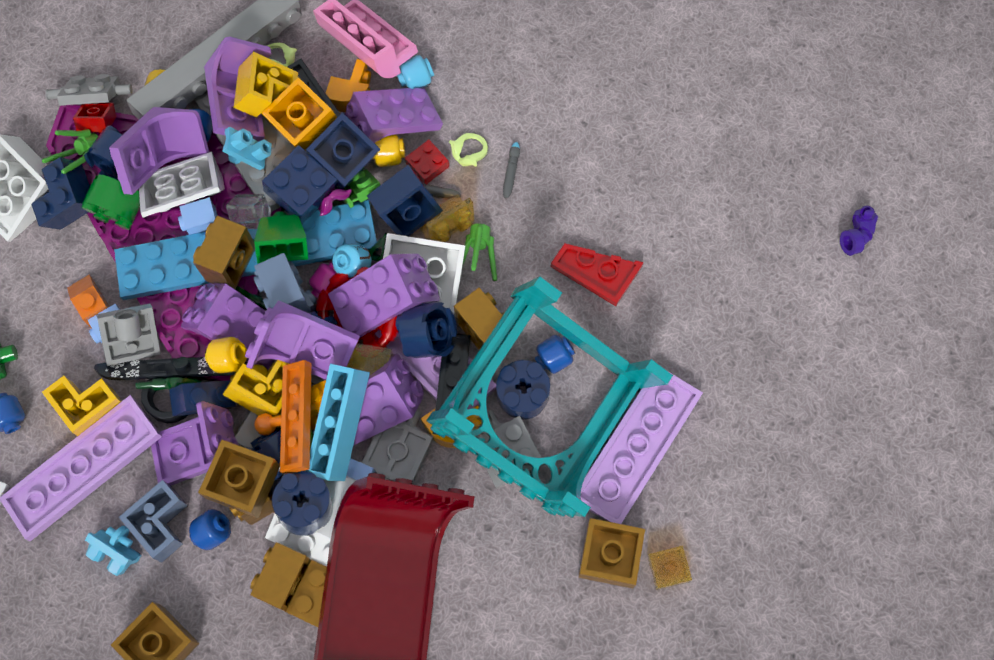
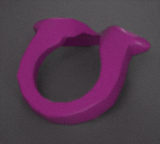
(339, 194)

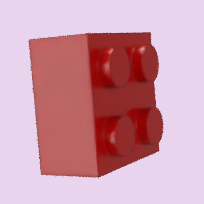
(94, 117)
(427, 162)

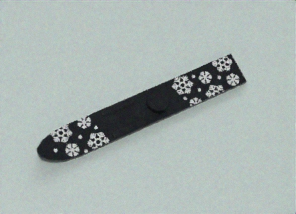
(158, 369)

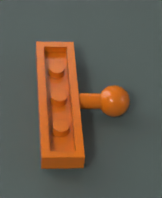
(293, 419)

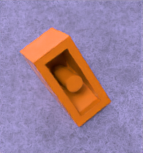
(87, 298)

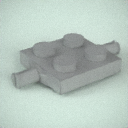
(89, 90)
(516, 438)
(399, 450)

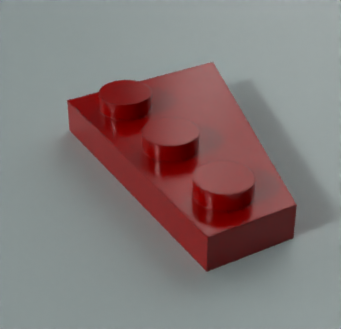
(599, 273)

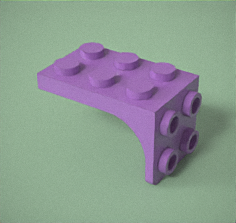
(221, 82)
(392, 112)
(154, 141)
(383, 292)
(222, 314)
(298, 336)
(389, 399)
(191, 446)

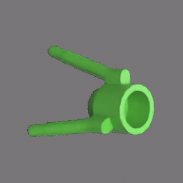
(81, 146)
(479, 239)

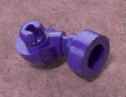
(855, 239)

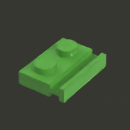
(361, 187)

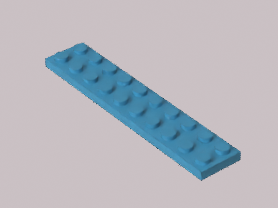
(170, 266)

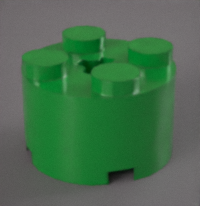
(108, 202)

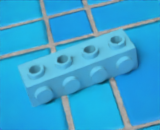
(337, 422)

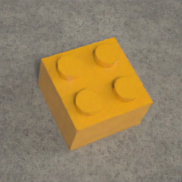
(299, 114)

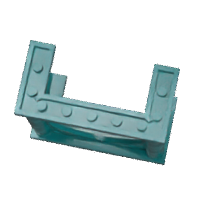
(563, 490)

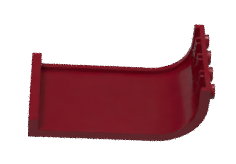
(384, 569)

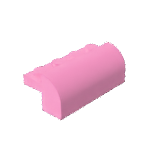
(366, 35)

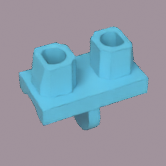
(242, 147)
(115, 545)

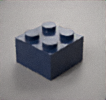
(343, 150)
(299, 184)
(404, 202)

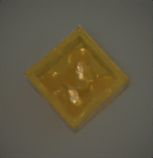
(669, 567)

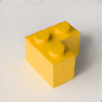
(260, 83)
(256, 391)
(81, 409)

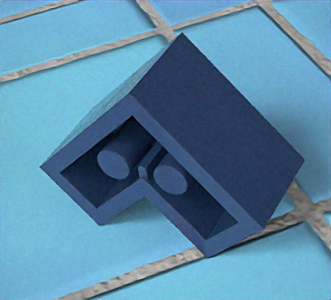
(65, 195)

